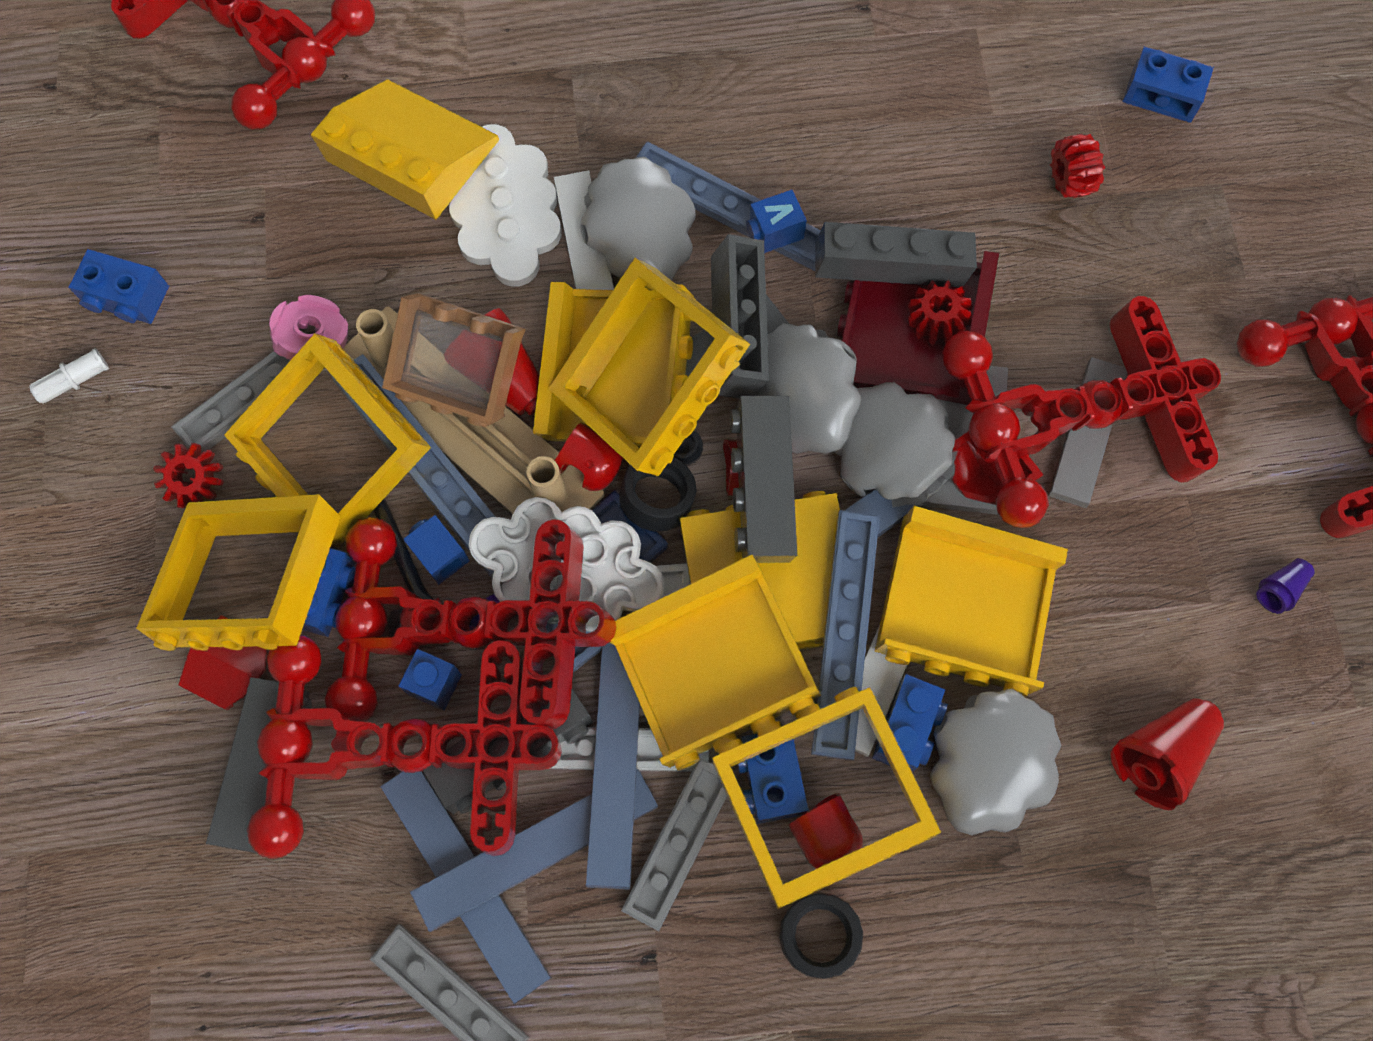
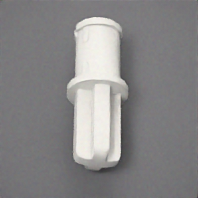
(68, 376)

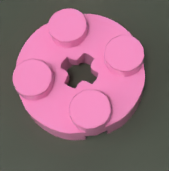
(307, 311)

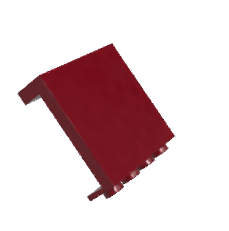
(888, 346)

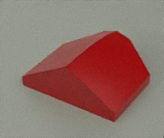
(979, 478)
(222, 673)

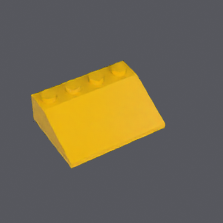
(404, 145)

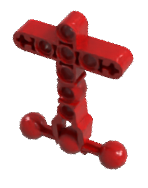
(302, 57)
(1322, 328)
(1155, 388)
(364, 620)
(288, 743)

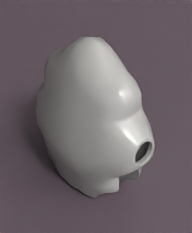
(639, 216)
(819, 381)
(898, 446)
(995, 761)

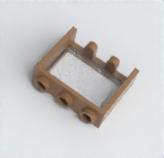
(452, 359)

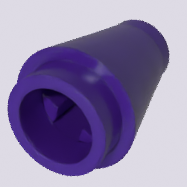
(1284, 587)

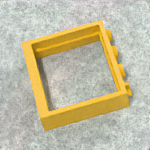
(605, 338)
(282, 392)
(188, 553)
(808, 720)

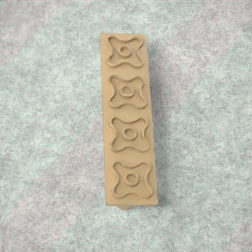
(500, 457)

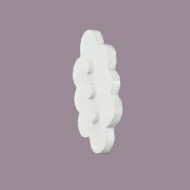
(508, 211)
(610, 565)

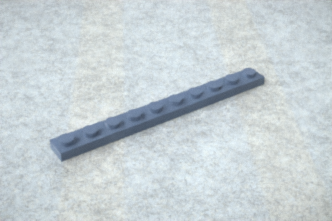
(444, 484)

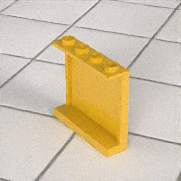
(635, 382)
(797, 586)
(968, 601)
(713, 662)

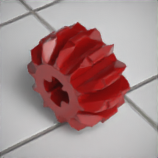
(1077, 165)
(939, 312)
(191, 459)

